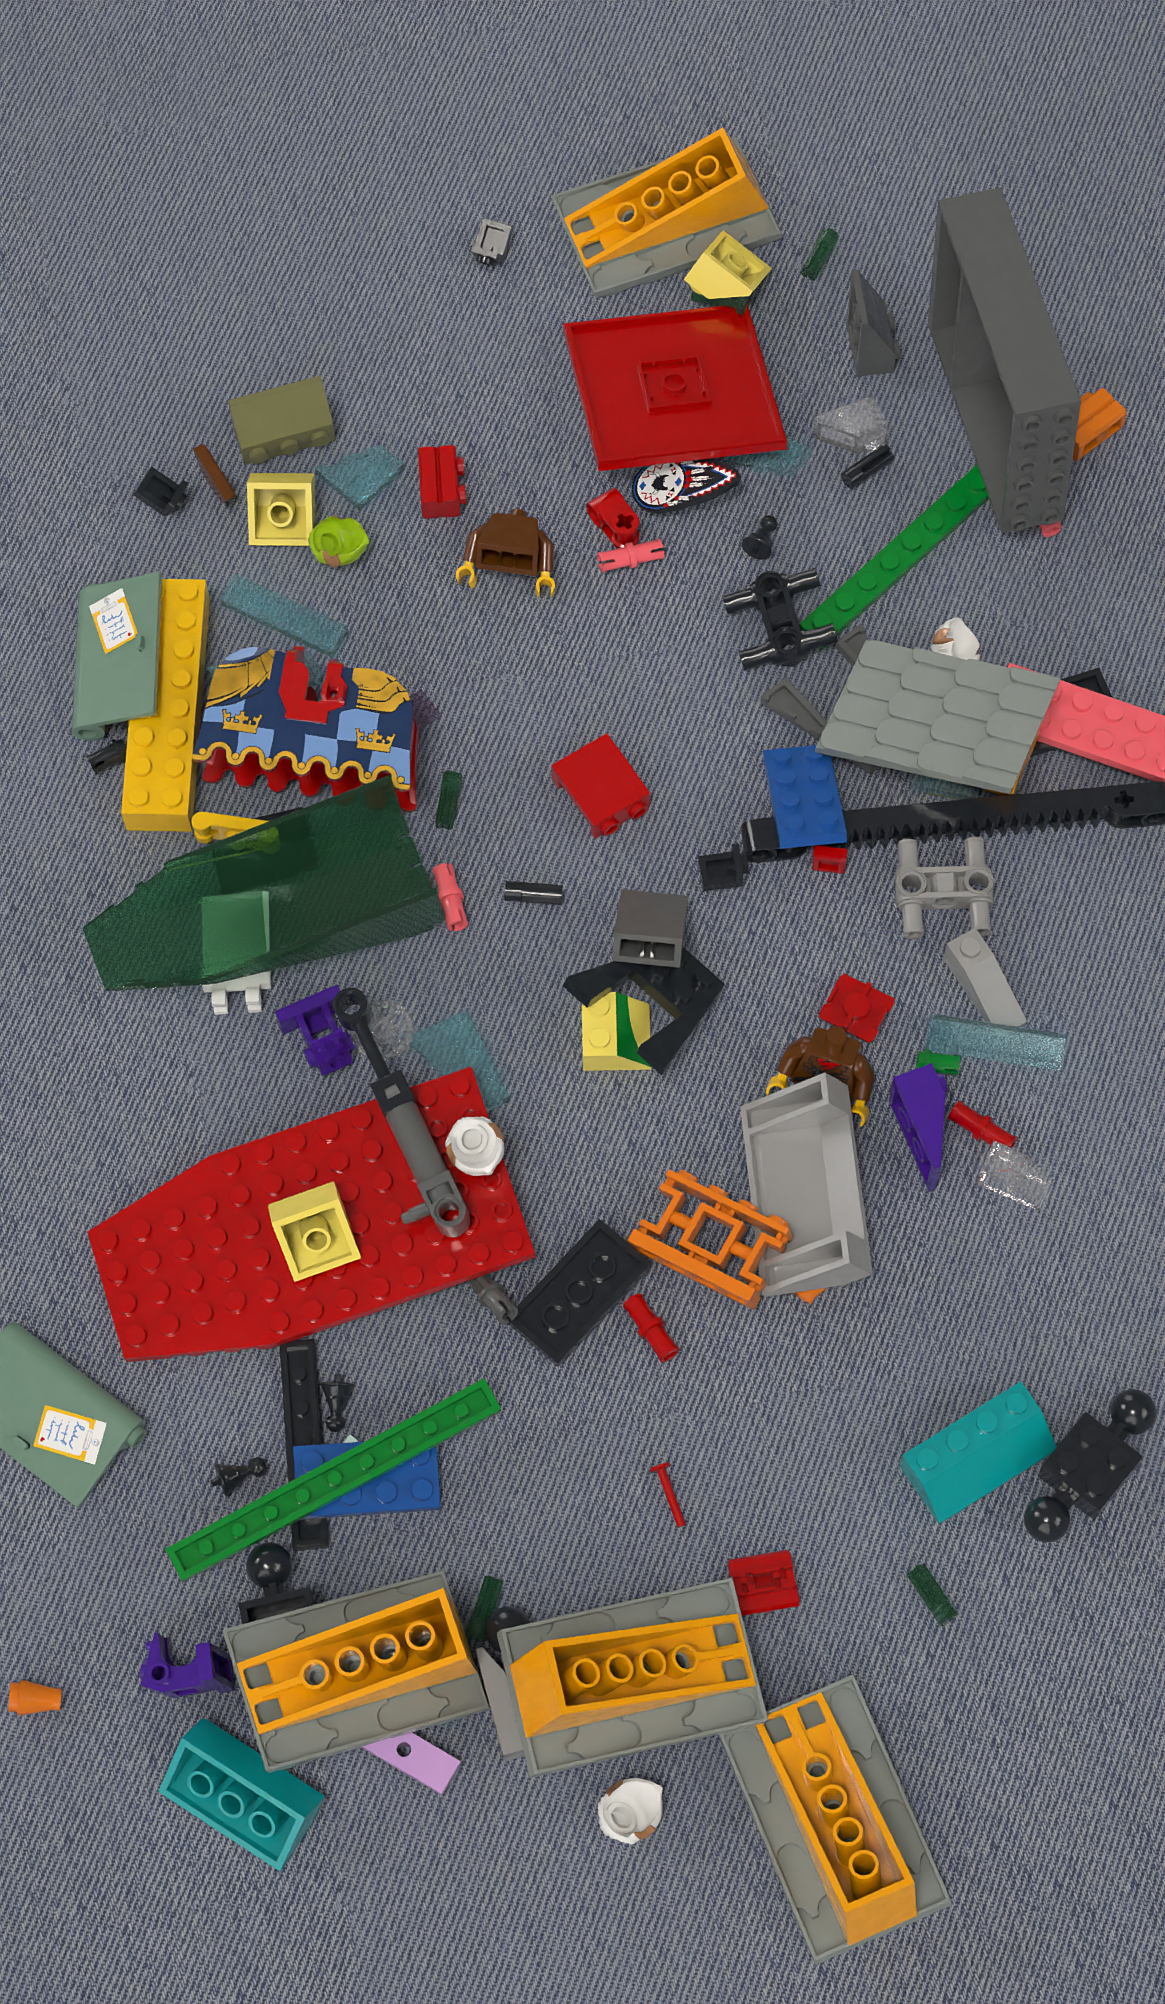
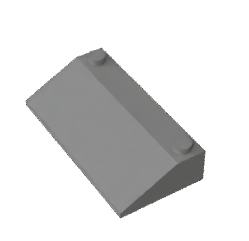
(809, 1175)

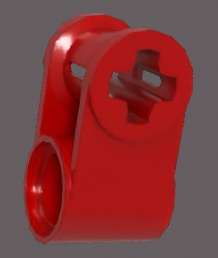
(614, 518)

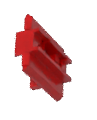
(856, 1007)
(764, 1582)

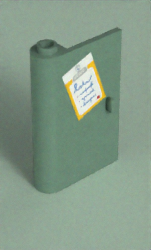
(116, 653)
(62, 1415)

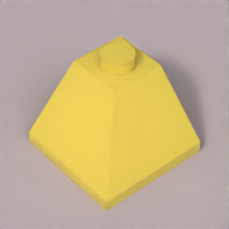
(726, 270)

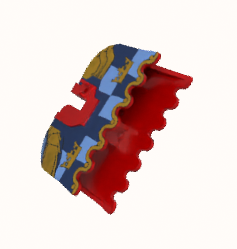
(270, 724)

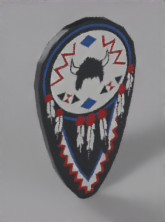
(682, 484)

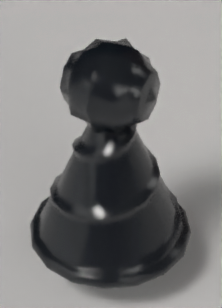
(758, 543)
(336, 1397)
(232, 1475)

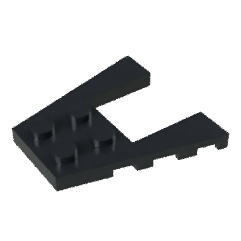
(681, 991)

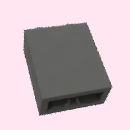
(650, 928)

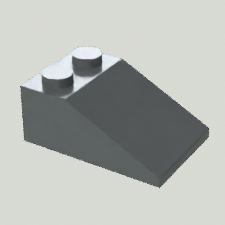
(870, 329)

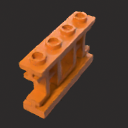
(698, 1261)

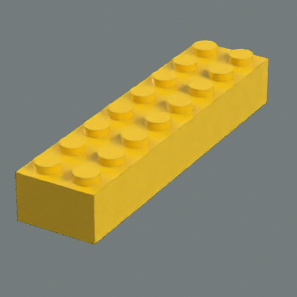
(161, 746)

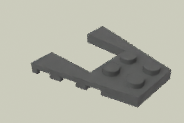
(795, 708)

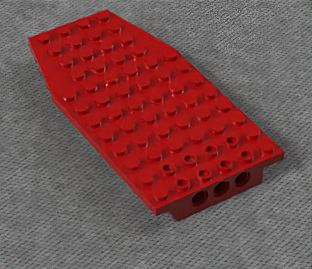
(206, 1273)

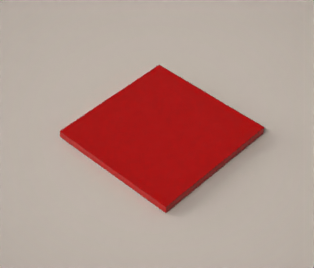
(673, 387)

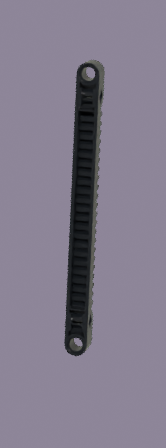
(1139, 805)

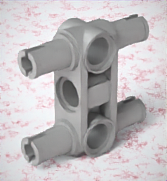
(943, 887)

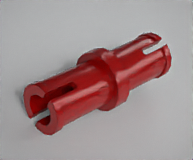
(980, 1126)
(651, 1327)

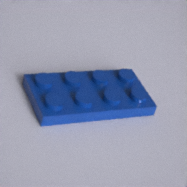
(804, 797)
(403, 1489)

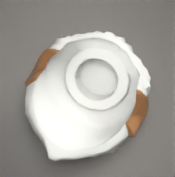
(956, 640)
(475, 1145)
(631, 1810)

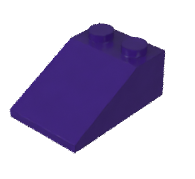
(919, 1109)

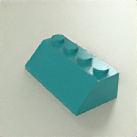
(978, 1453)
(234, 1794)

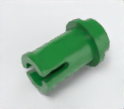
(942, 1063)

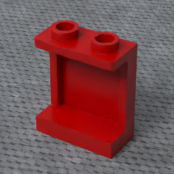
(602, 785)

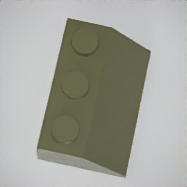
(282, 420)

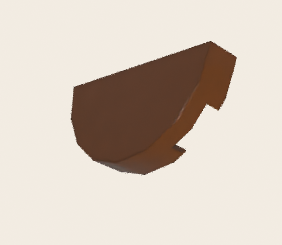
(213, 474)

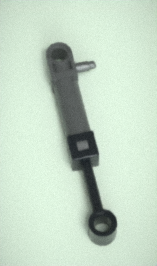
(407, 1125)

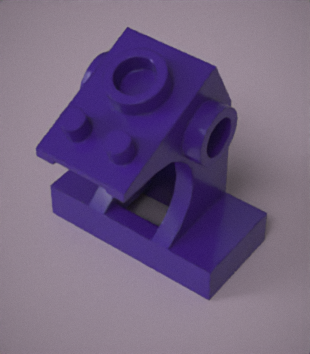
(312, 1017)
(206, 1673)

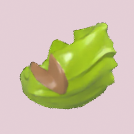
(338, 541)

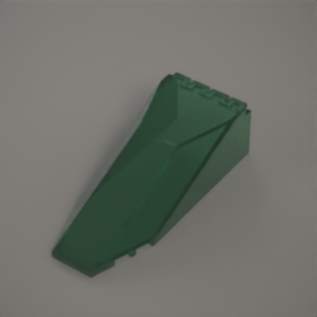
(272, 897)

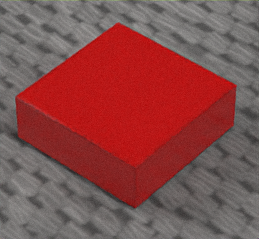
(829, 859)

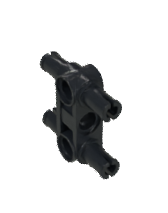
(779, 618)

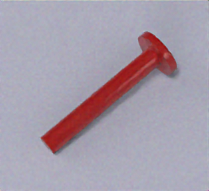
(664, 1479)

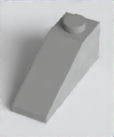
(983, 979)
(501, 1705)

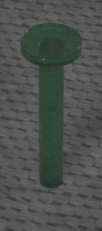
(739, 304)

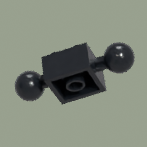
(1089, 1466)
(269, 1568)

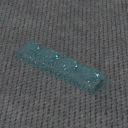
(284, 615)
(995, 1042)

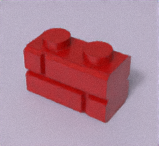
(439, 481)

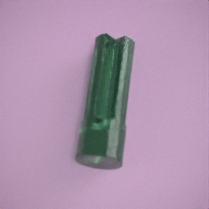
(819, 253)
(448, 799)
(932, 1595)
(484, 1608)

